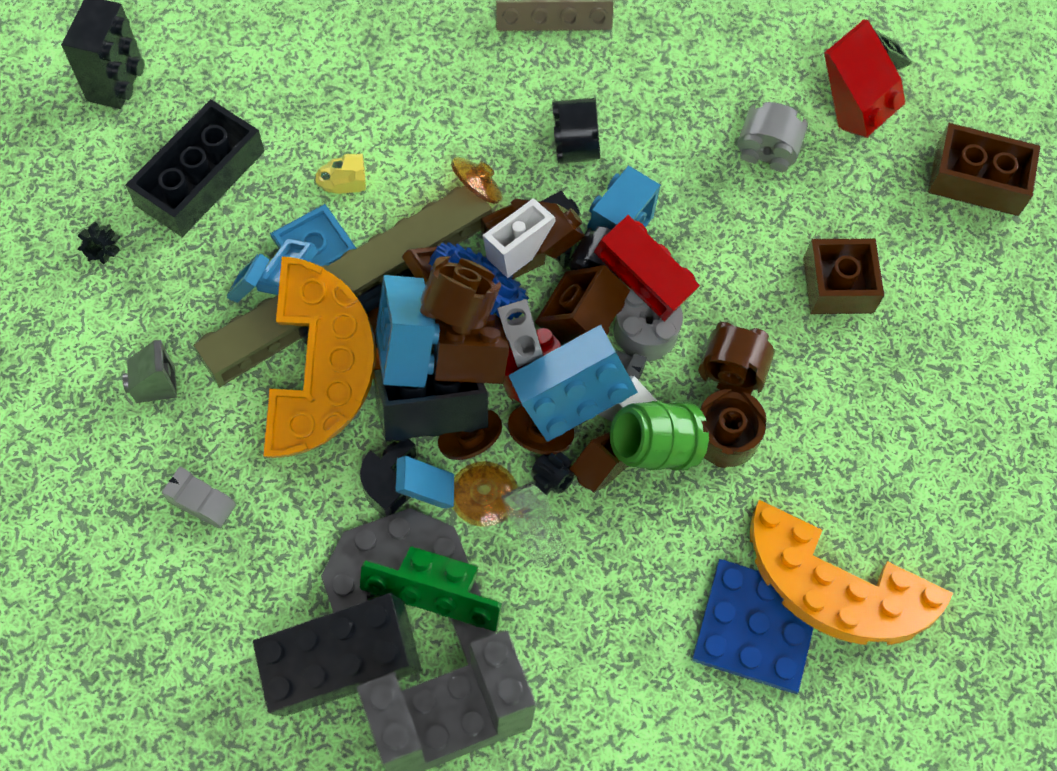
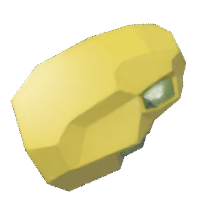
(343, 175)

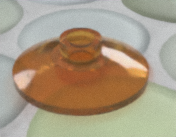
(477, 179)
(482, 508)

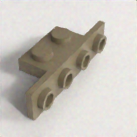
(554, 15)

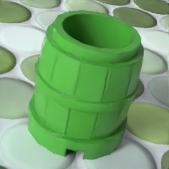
(659, 435)

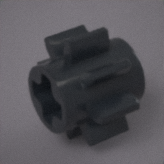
(98, 242)
(553, 473)

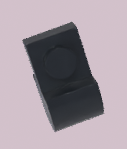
(379, 477)

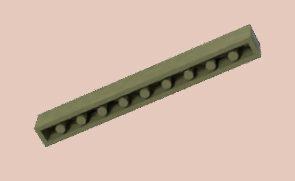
(257, 336)

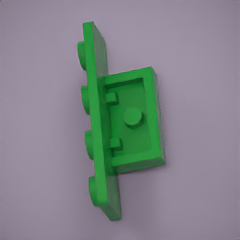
(433, 585)

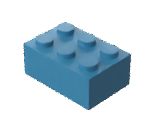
(404, 333)
(573, 383)

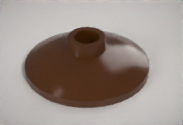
(529, 436)
(470, 444)

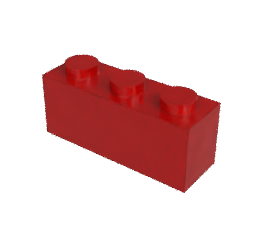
(646, 267)

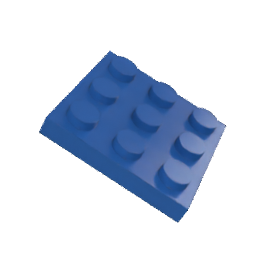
(751, 630)

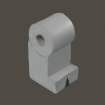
(521, 333)
(198, 498)

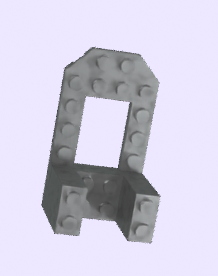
(450, 712)

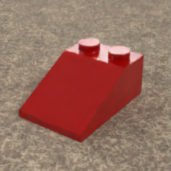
(863, 81)

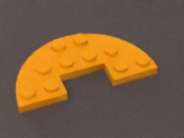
(337, 360)
(834, 598)

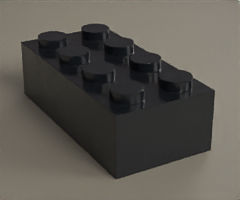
(195, 167)
(335, 655)

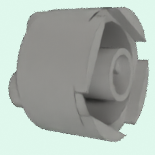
(772, 135)
(644, 339)

